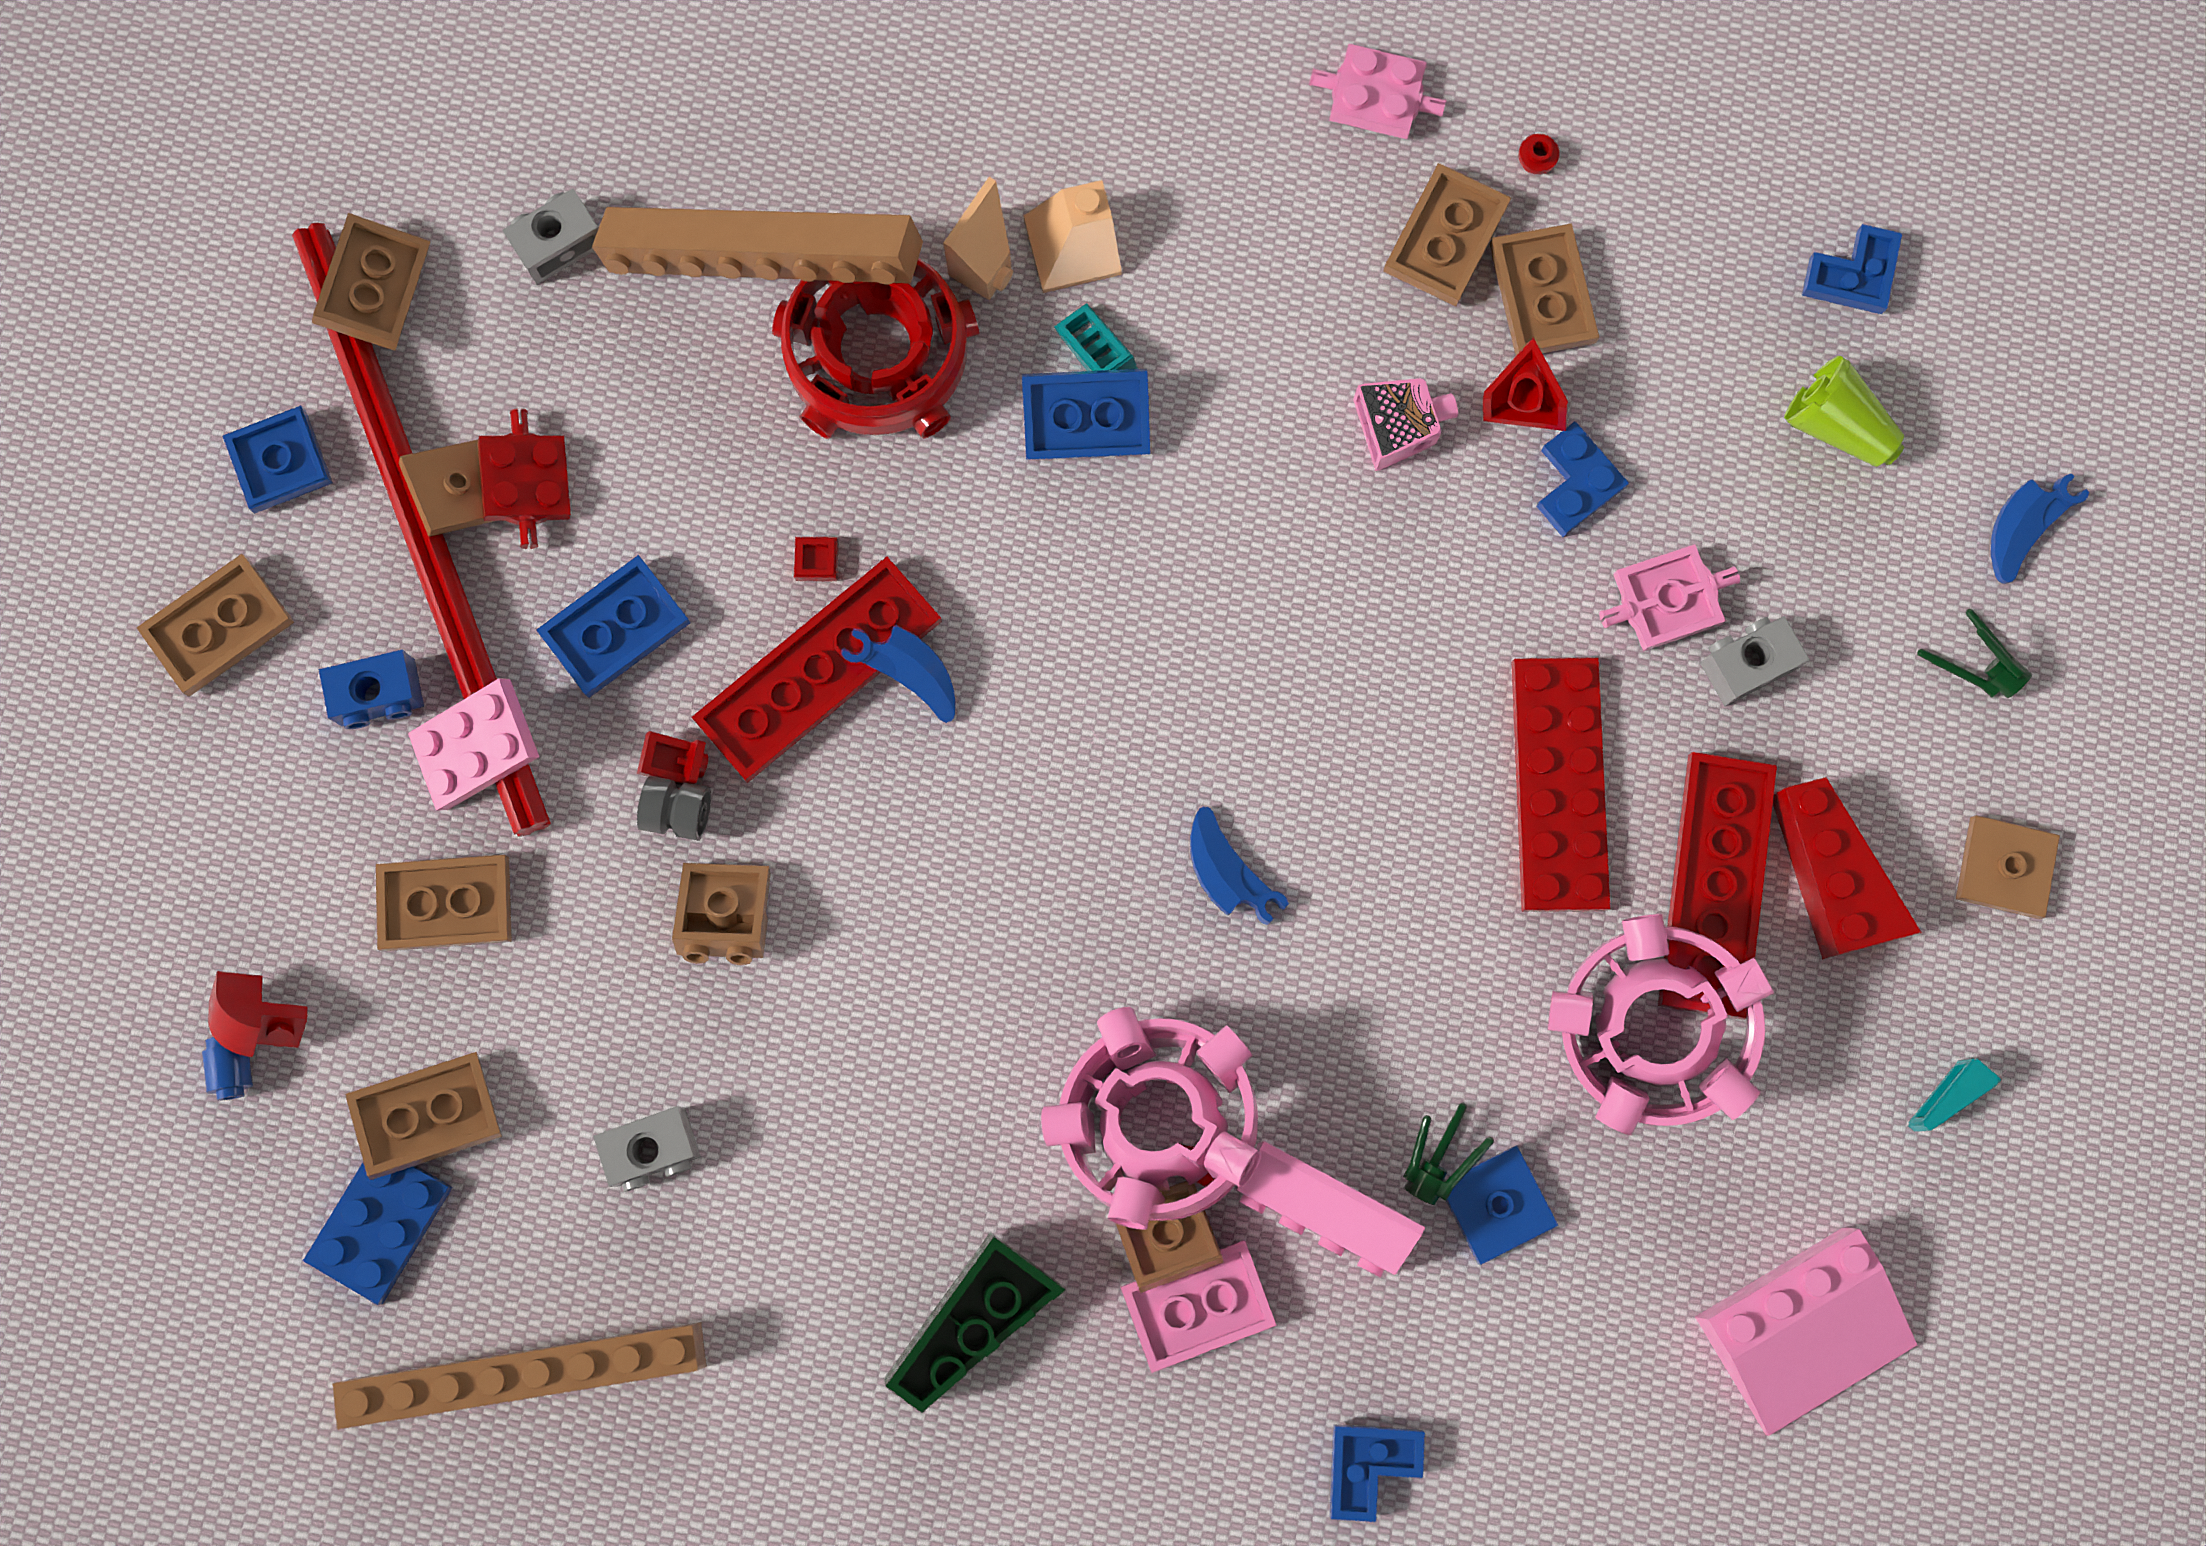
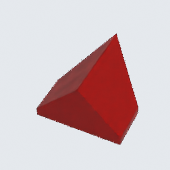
(1526, 393)

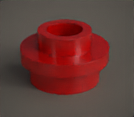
(1538, 164)

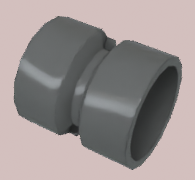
(667, 807)

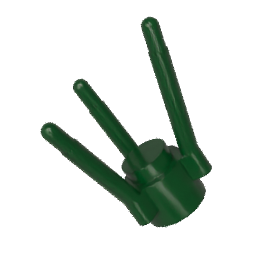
(2004, 672)
(1427, 1179)

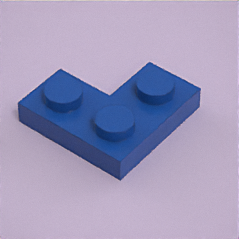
(1857, 282)
(1588, 476)
(1361, 1456)

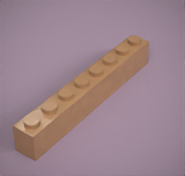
(759, 244)
(519, 1375)

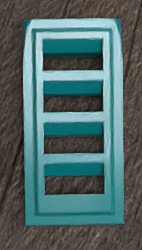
(1117, 359)
(1959, 1088)

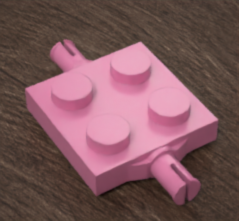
(1377, 91)
(1669, 597)

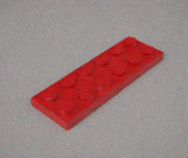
(807, 674)
(1560, 785)
(1719, 867)

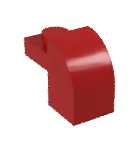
(242, 1020)

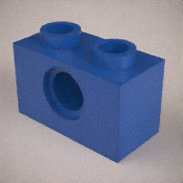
(347, 684)

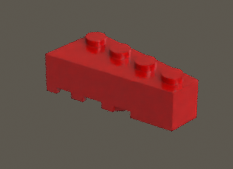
(1837, 872)

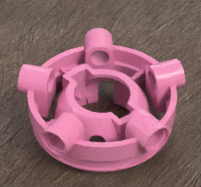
(1624, 1105)
(1145, 1173)

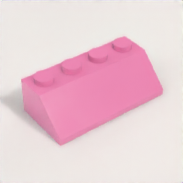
(1330, 1210)

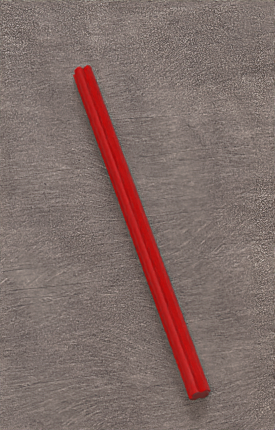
(429, 554)

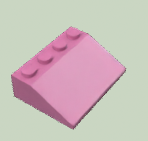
(1808, 1328)

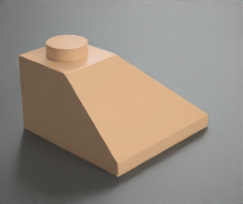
(1073, 237)
(979, 246)

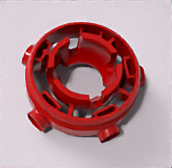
(917, 394)

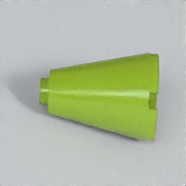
(1846, 415)

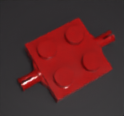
(524, 478)

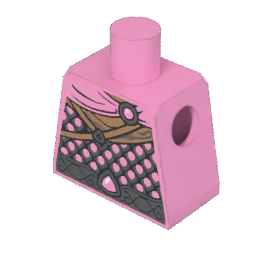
(1401, 418)

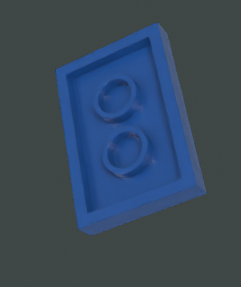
(1086, 414)
(613, 626)
(377, 1229)

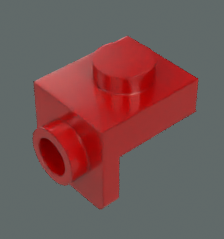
(672, 758)

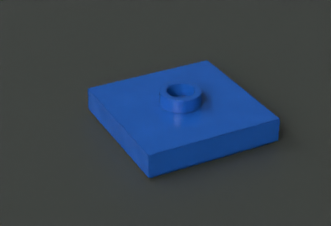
(277, 459)
(1499, 1206)

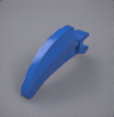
(2024, 520)
(912, 665)
(1224, 873)

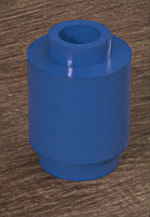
(225, 1071)

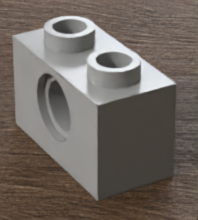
(548, 256)
(1778, 654)
(621, 1145)

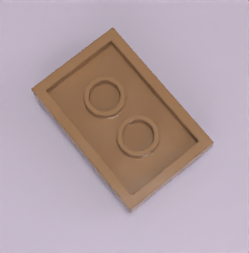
(1447, 234)
(371, 282)
(1544, 289)
(215, 625)
(443, 903)
(423, 1115)

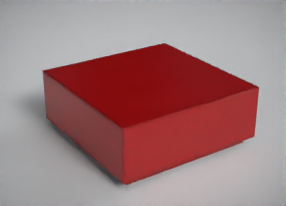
(816, 559)

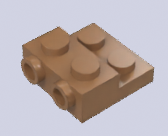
(721, 912)

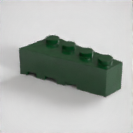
(977, 1313)

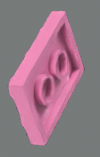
(473, 744)
(1200, 1310)

